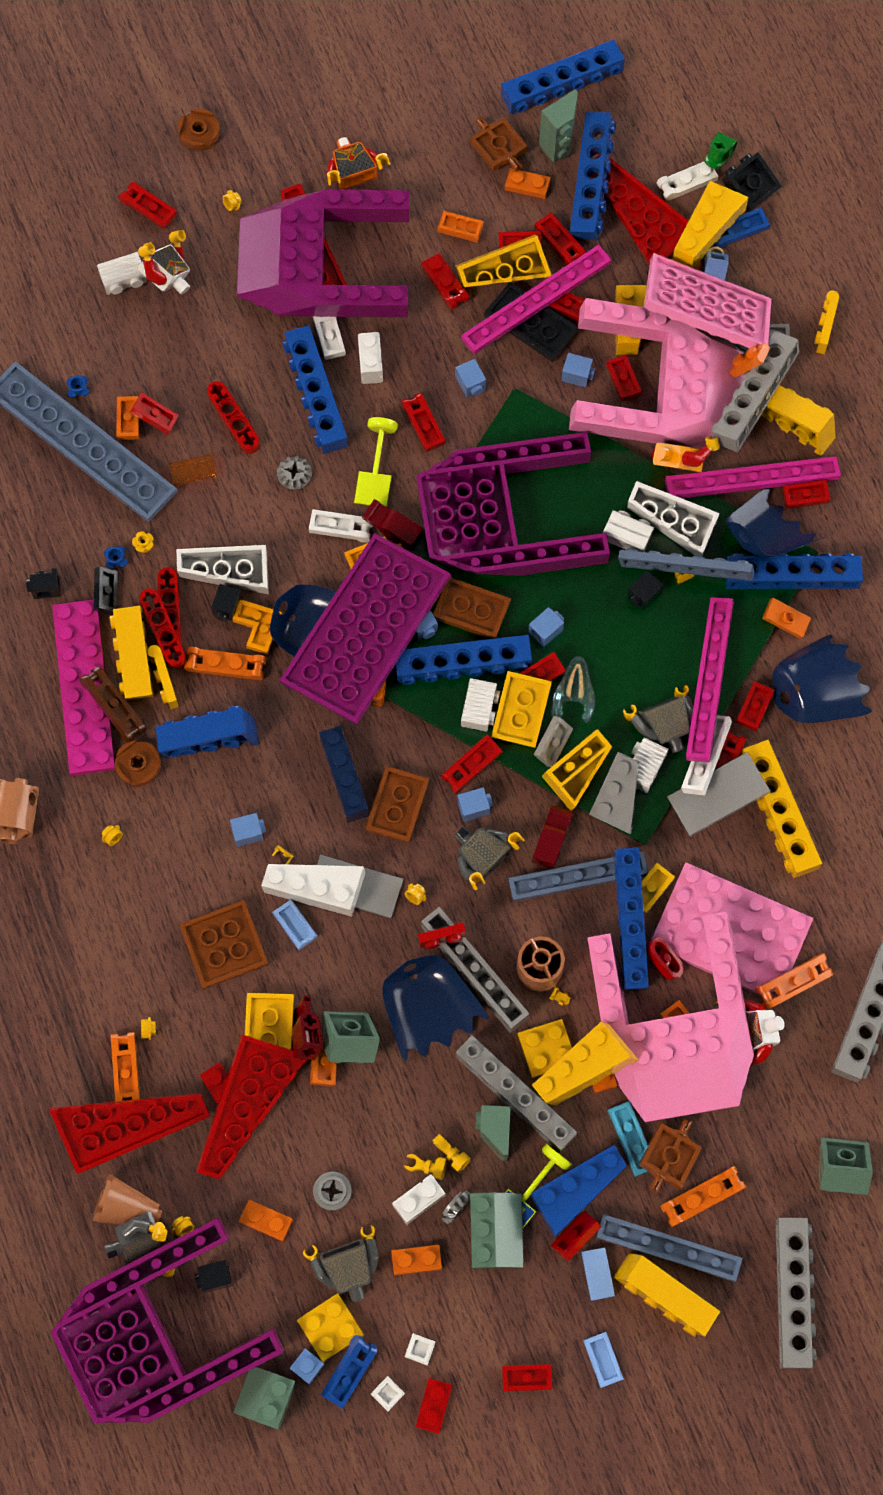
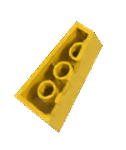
(710, 219)
(585, 1065)

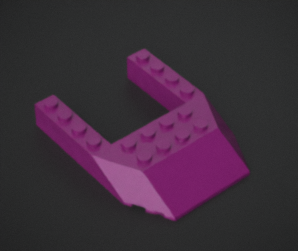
(285, 255)
(471, 512)
(123, 1352)

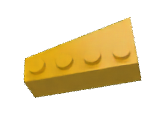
(509, 263)
(802, 417)
(132, 652)
(667, 1294)

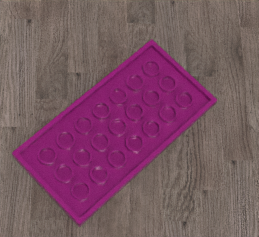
(365, 629)

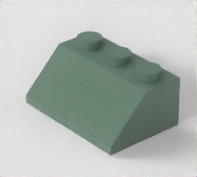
(558, 127)
(496, 1230)

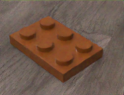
(471, 608)
(397, 804)

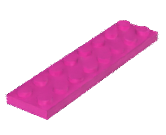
(85, 723)

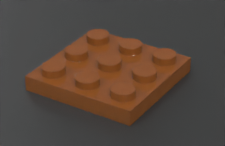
(223, 944)

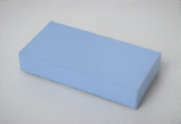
(295, 924)
(598, 1274)
(603, 1360)

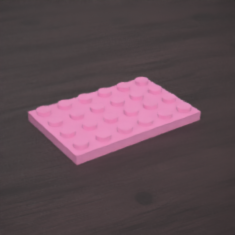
(707, 302)
(763, 931)

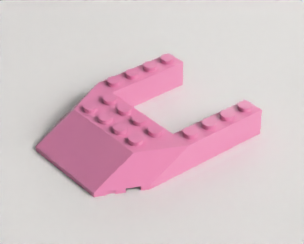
(691, 379)
(688, 1059)

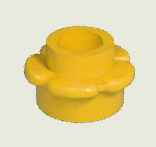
(232, 200)
(143, 547)
(111, 835)
(415, 894)
(148, 1028)
(182, 1226)

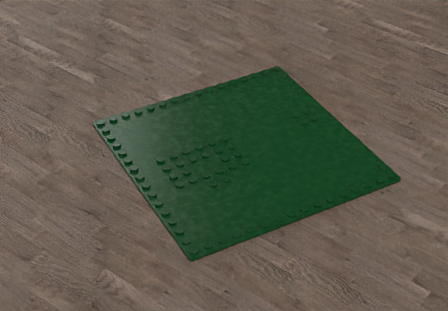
(628, 651)

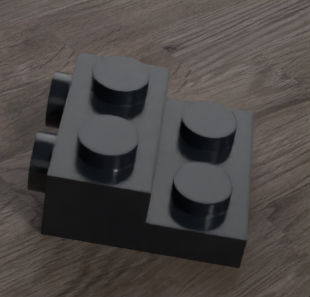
(752, 179)

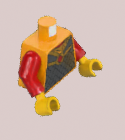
(684, 457)

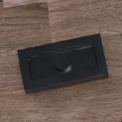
(105, 590)

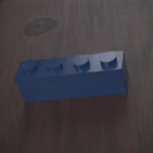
(344, 774)

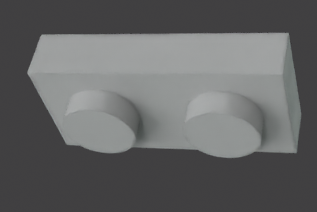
(553, 741)

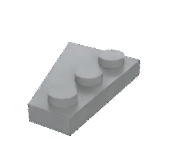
(617, 794)

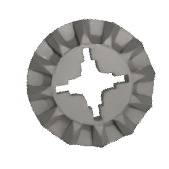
(300, 479)
(325, 1182)
(456, 1206)

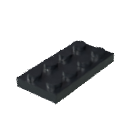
(543, 332)

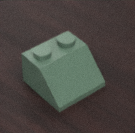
(349, 1037)
(494, 1128)
(845, 1166)
(265, 1397)

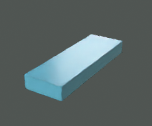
(630, 1135)

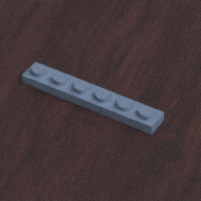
(687, 565)
(566, 878)
(669, 1248)

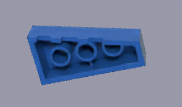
(207, 732)
(573, 1191)

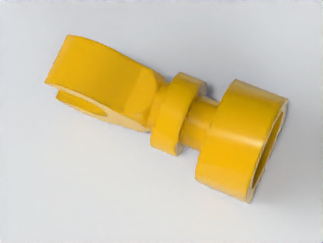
(460, 1161)
(438, 1169)

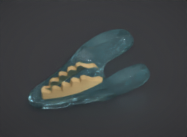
(575, 687)

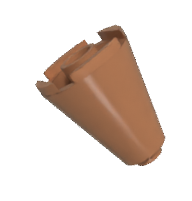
(122, 1202)

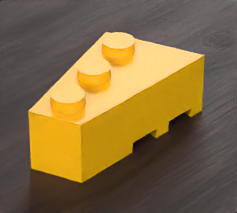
(634, 296)
(577, 768)

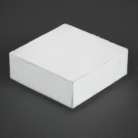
(420, 1349)
(387, 1393)

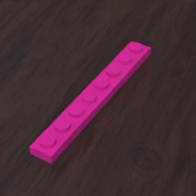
(536, 299)
(752, 477)
(709, 680)

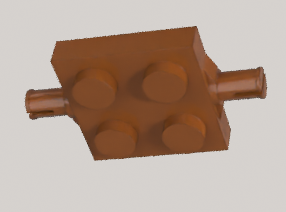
(498, 144)
(670, 1156)

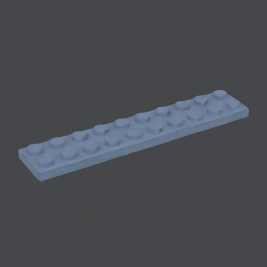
(84, 443)

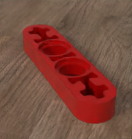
(235, 416)
(173, 608)
(164, 627)

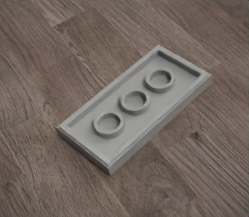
(729, 790)

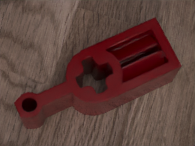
(392, 524)
(552, 837)
(306, 1032)

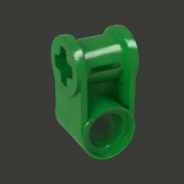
(721, 149)

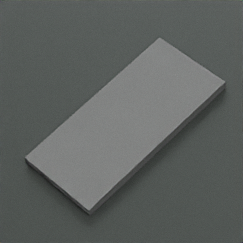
(378, 890)

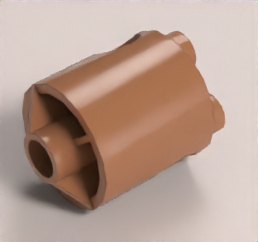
(17, 810)
(540, 964)

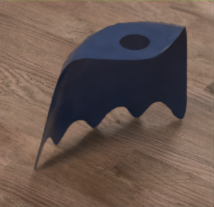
(763, 531)
(307, 604)
(826, 684)
(428, 1006)

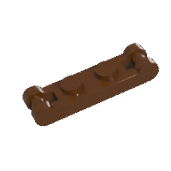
(112, 704)

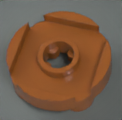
(194, 139)
(137, 750)

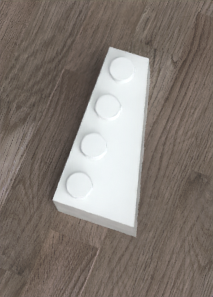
(675, 517)
(232, 566)
(316, 885)

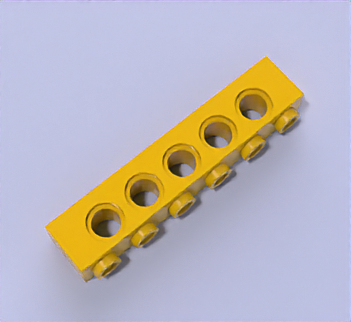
(795, 864)

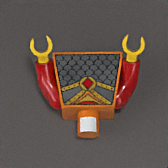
(354, 164)

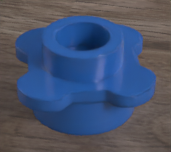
(75, 381)
(111, 552)

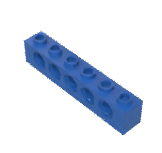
(568, 68)
(594, 124)
(302, 340)
(806, 579)
(450, 653)
(631, 919)

